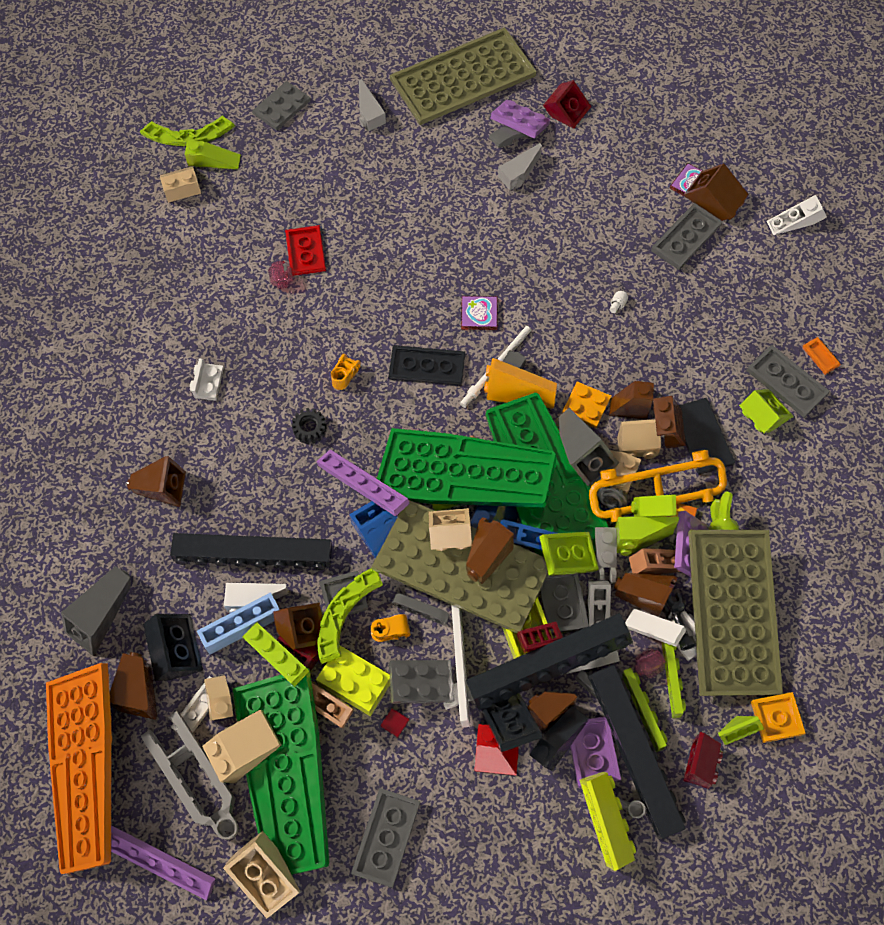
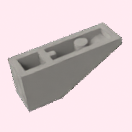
(370, 111)
(517, 169)
(598, 601)

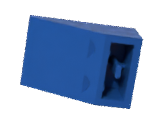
(372, 525)

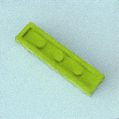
(275, 654)
(673, 682)
(647, 716)

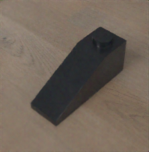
(559, 738)

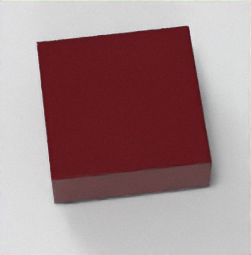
(394, 723)

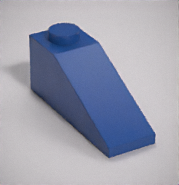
(525, 535)

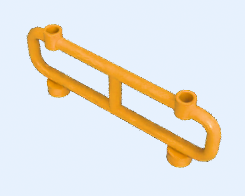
(700, 459)

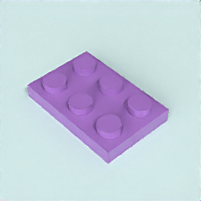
(520, 118)
(682, 554)
(594, 751)

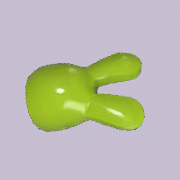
(721, 514)

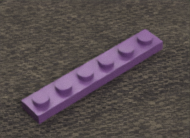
(363, 482)
(161, 864)

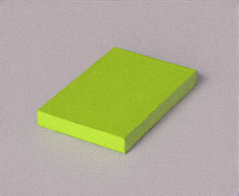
(568, 553)

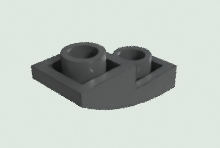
(505, 136)

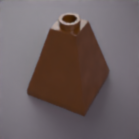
(159, 481)

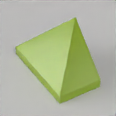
(739, 728)

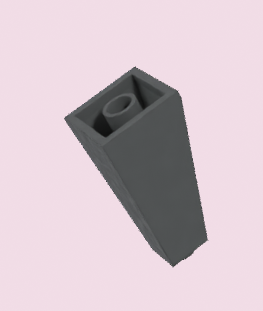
(584, 448)
(94, 611)

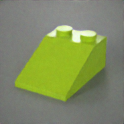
(641, 532)

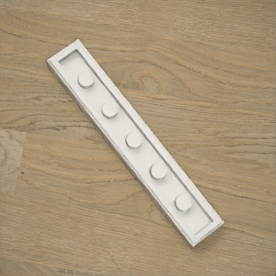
(461, 667)

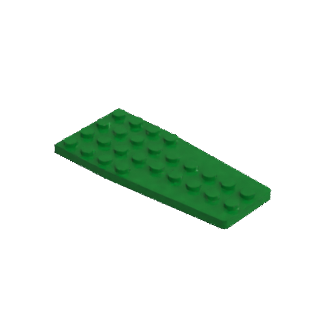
(465, 470)
(568, 503)
(289, 782)

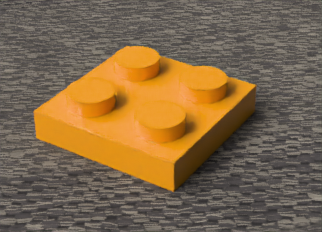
(587, 403)
(779, 717)

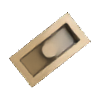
(218, 698)

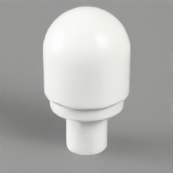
(618, 299)

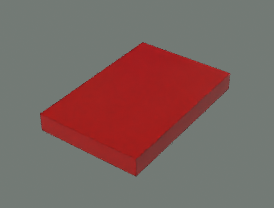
(305, 250)

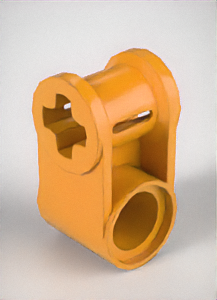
(345, 369)
(392, 628)

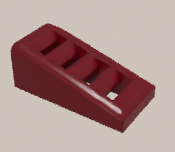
(530, 632)

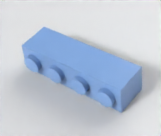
(236, 624)

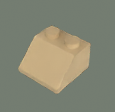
(180, 184)
(639, 439)
(450, 529)

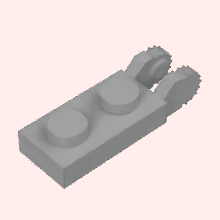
(606, 552)

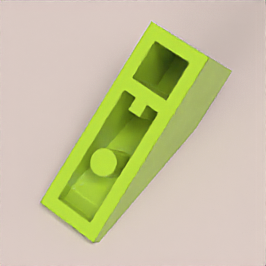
(208, 155)
(654, 506)

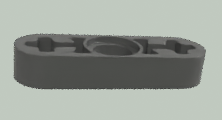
(414, 606)

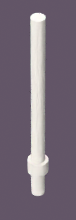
(474, 391)

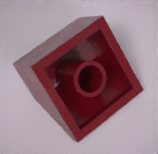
(567, 104)
(703, 760)

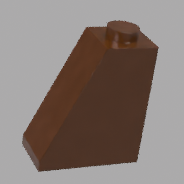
(633, 401)
(488, 550)
(645, 590)

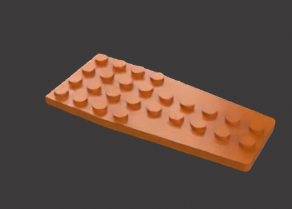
(81, 766)

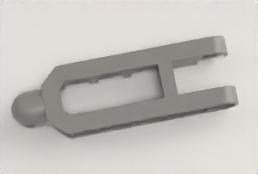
(222, 819)

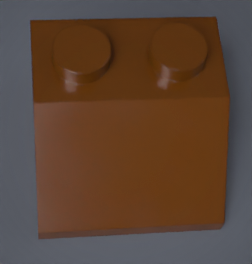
(299, 625)
(550, 708)

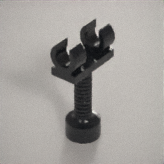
(687, 642)

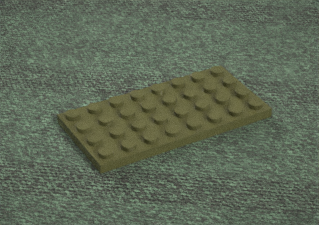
(462, 76)
(501, 599)
(734, 613)

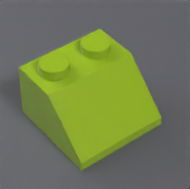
(765, 410)

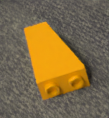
(511, 383)

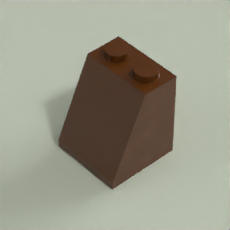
(717, 192)
(133, 687)

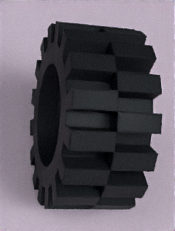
(313, 435)

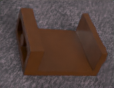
(669, 421)

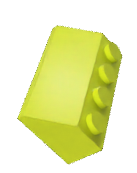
(607, 820)

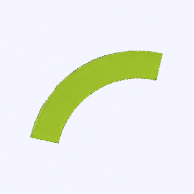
(179, 138)
(339, 609)

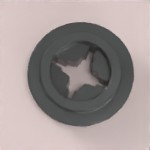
(605, 497)

